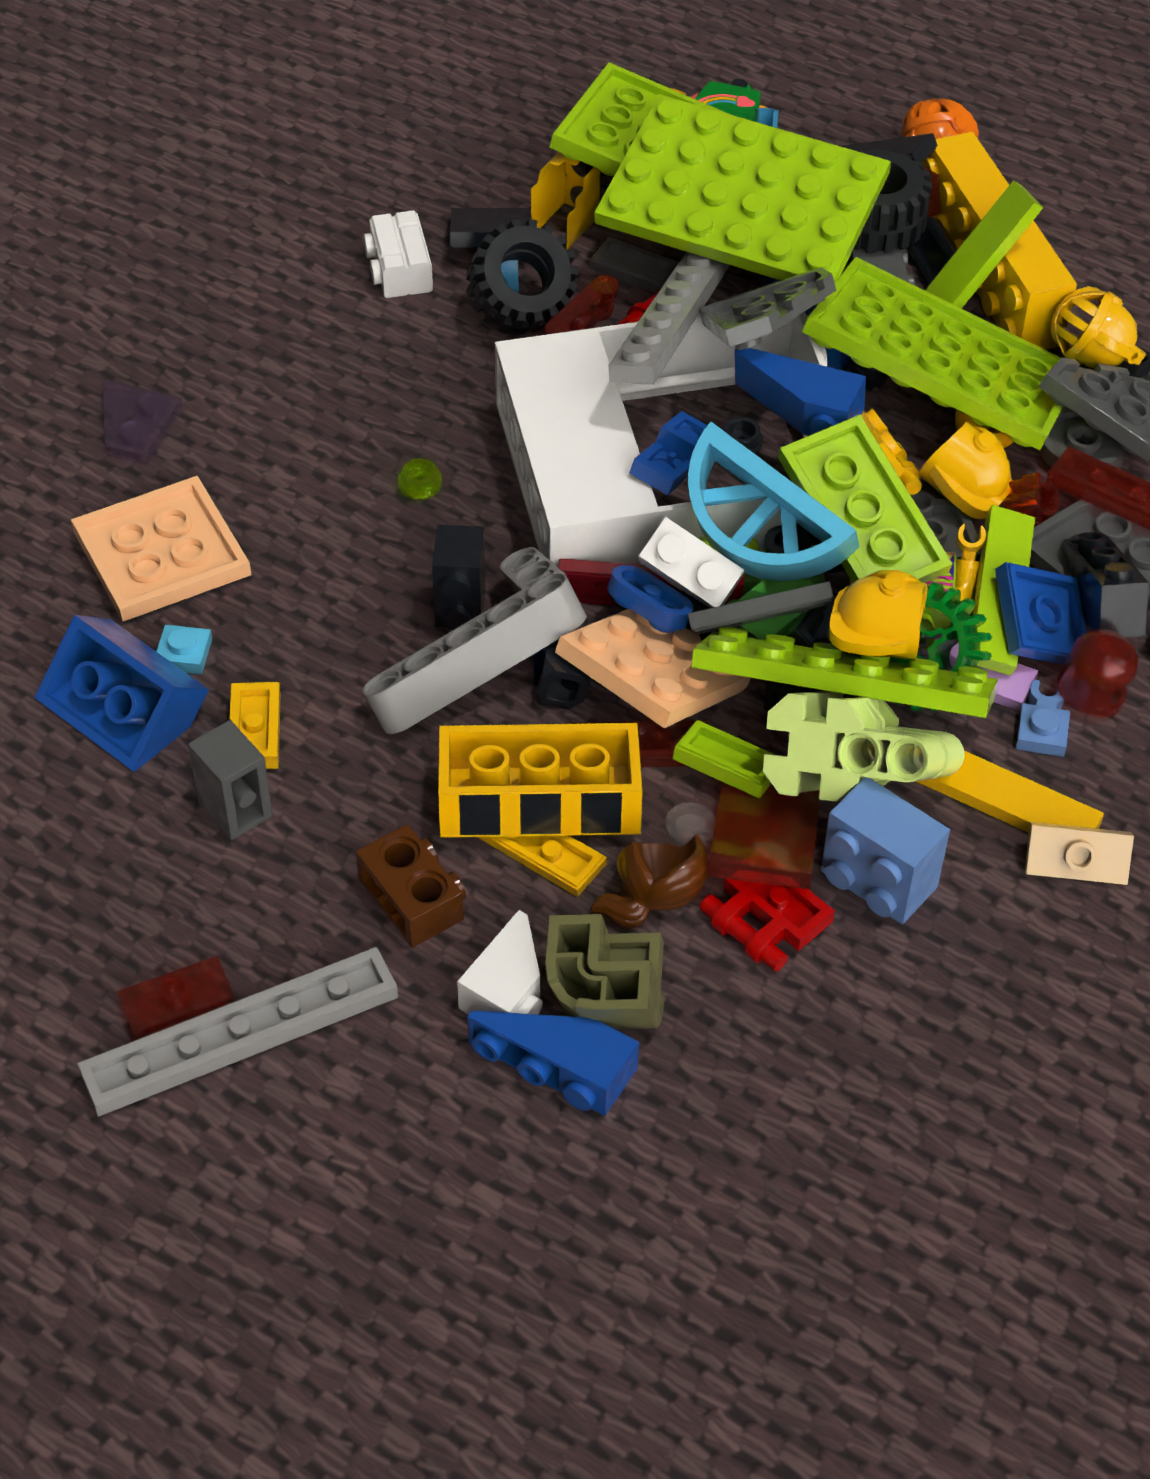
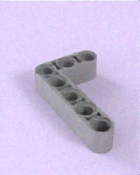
(481, 648)

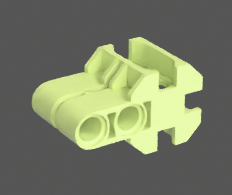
(847, 739)

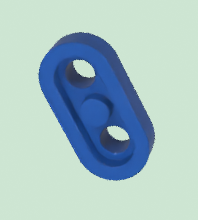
(650, 598)

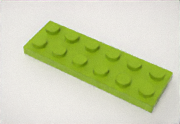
(831, 670)

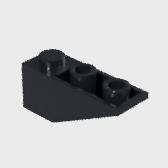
(1109, 585)

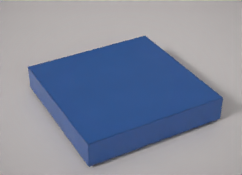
(1039, 612)

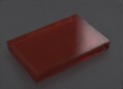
(765, 837)

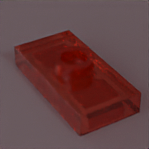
(175, 997)

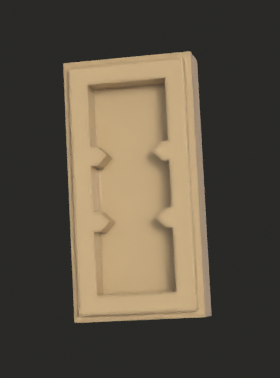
(1079, 853)

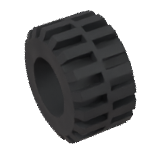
(901, 206)
(539, 250)

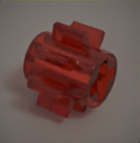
(1033, 497)

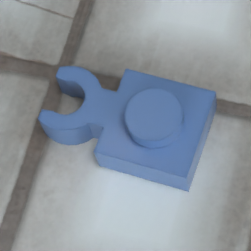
(1043, 723)

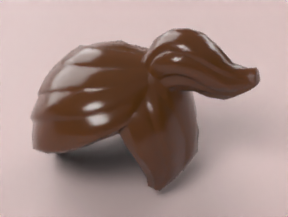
(654, 879)

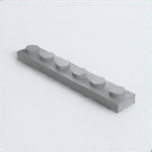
(237, 1031)

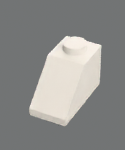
(504, 974)

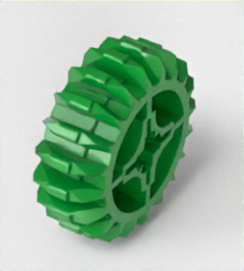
(962, 631)

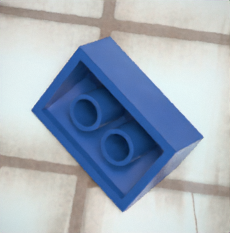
(119, 691)

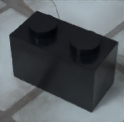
(458, 574)

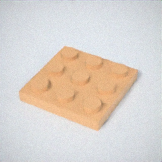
(160, 548)
(647, 667)

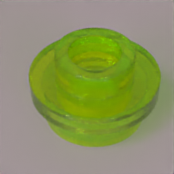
(419, 479)

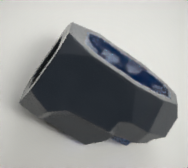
(557, 680)

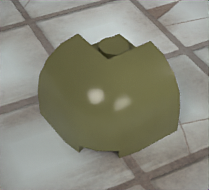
(605, 973)

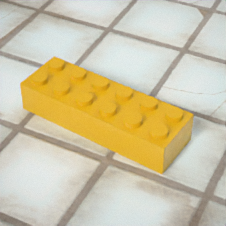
(1030, 277)

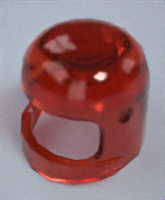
(1095, 670)

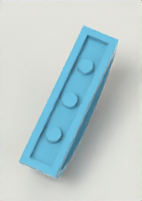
(766, 483)

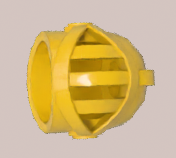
(1104, 340)
(970, 470)
(879, 615)

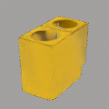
(554, 190)

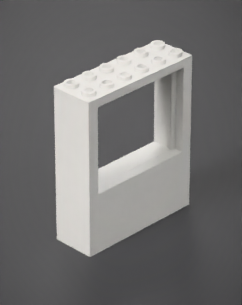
(578, 444)

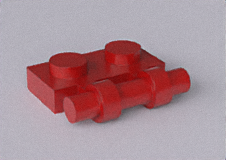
(786, 912)

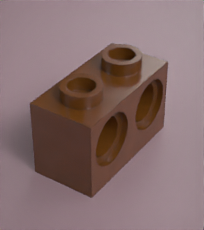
(404, 889)

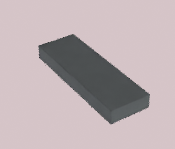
(761, 608)

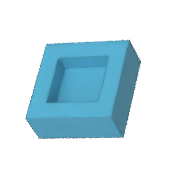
(185, 647)

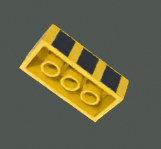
(539, 780)

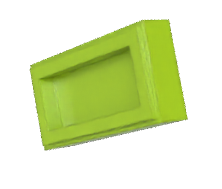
(723, 758)

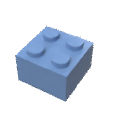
(884, 850)

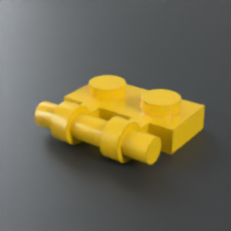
(894, 452)

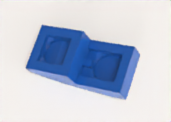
(668, 459)

